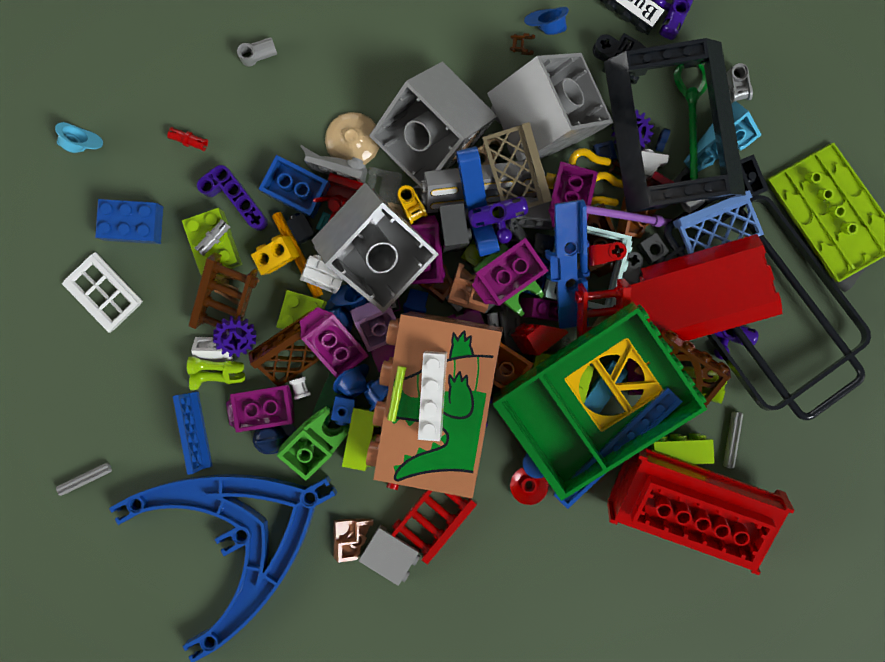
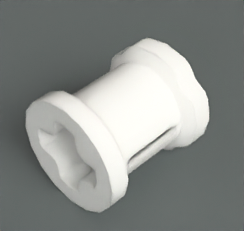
(299, 388)

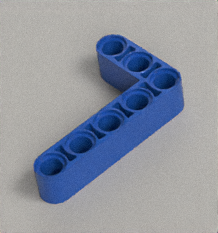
(475, 197)

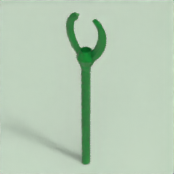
(691, 95)

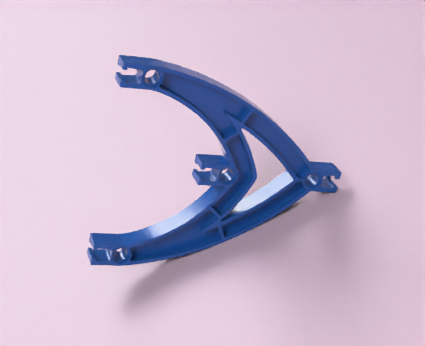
(215, 497)

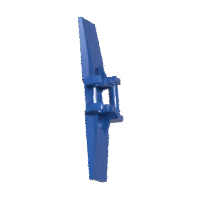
(571, 229)

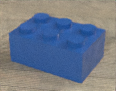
(294, 186)
(129, 221)

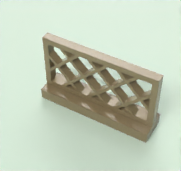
(532, 159)

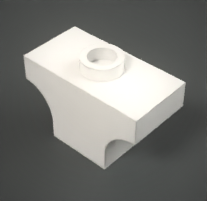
(653, 161)

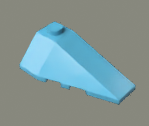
(745, 131)

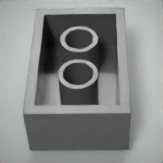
(453, 227)

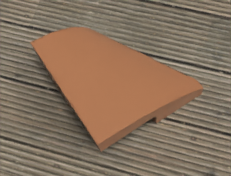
(463, 293)
(349, 537)

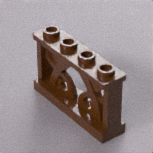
(690, 353)

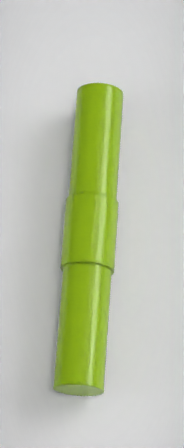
(396, 393)

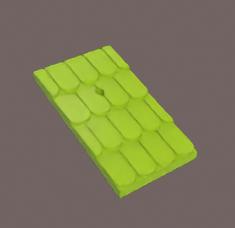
(832, 211)

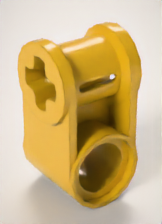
(412, 205)

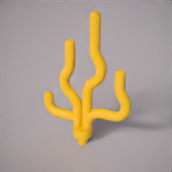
(550, 177)

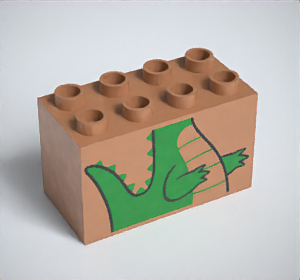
(471, 365)

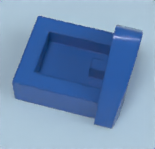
(416, 301)

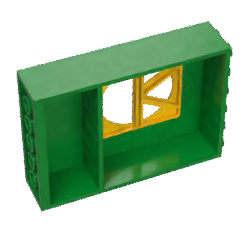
(564, 434)

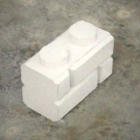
(320, 275)

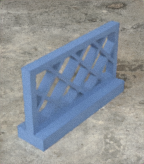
(718, 210)

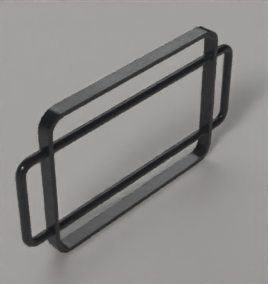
(849, 355)

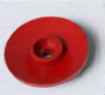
(526, 495)

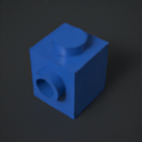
(343, 409)

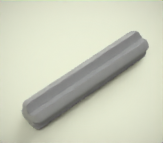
(733, 439)
(83, 479)

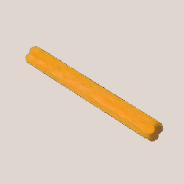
(300, 261)

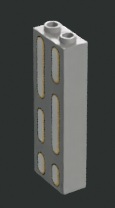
(445, 186)

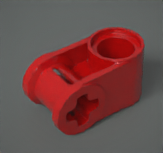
(602, 253)

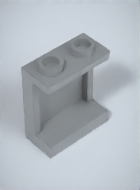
(389, 556)

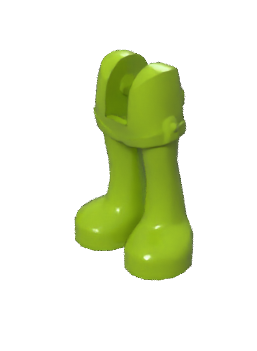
(230, 372)

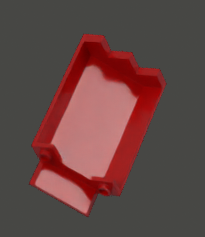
(709, 289)

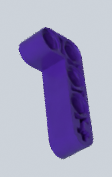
(237, 199)

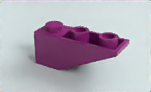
(539, 309)

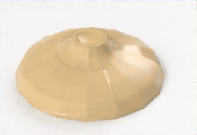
(350, 137)

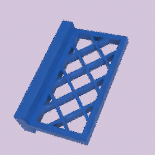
(192, 432)

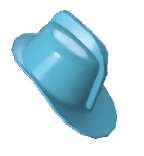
(76, 139)

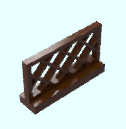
(282, 341)

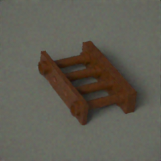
(208, 284)

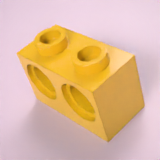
(276, 258)

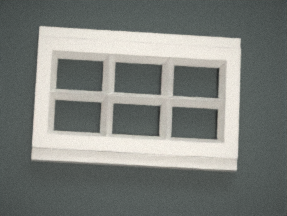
(95, 310)

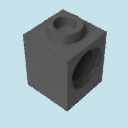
(644, 248)

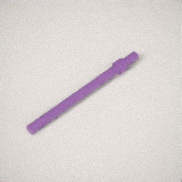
(655, 220)

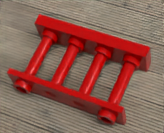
(621, 293)
(441, 536)

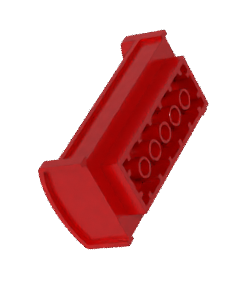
(697, 508)

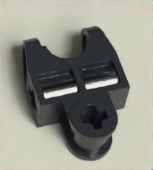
(614, 48)

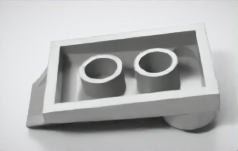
(350, 169)

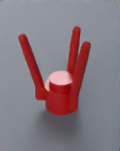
(335, 203)

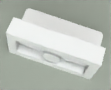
(206, 350)

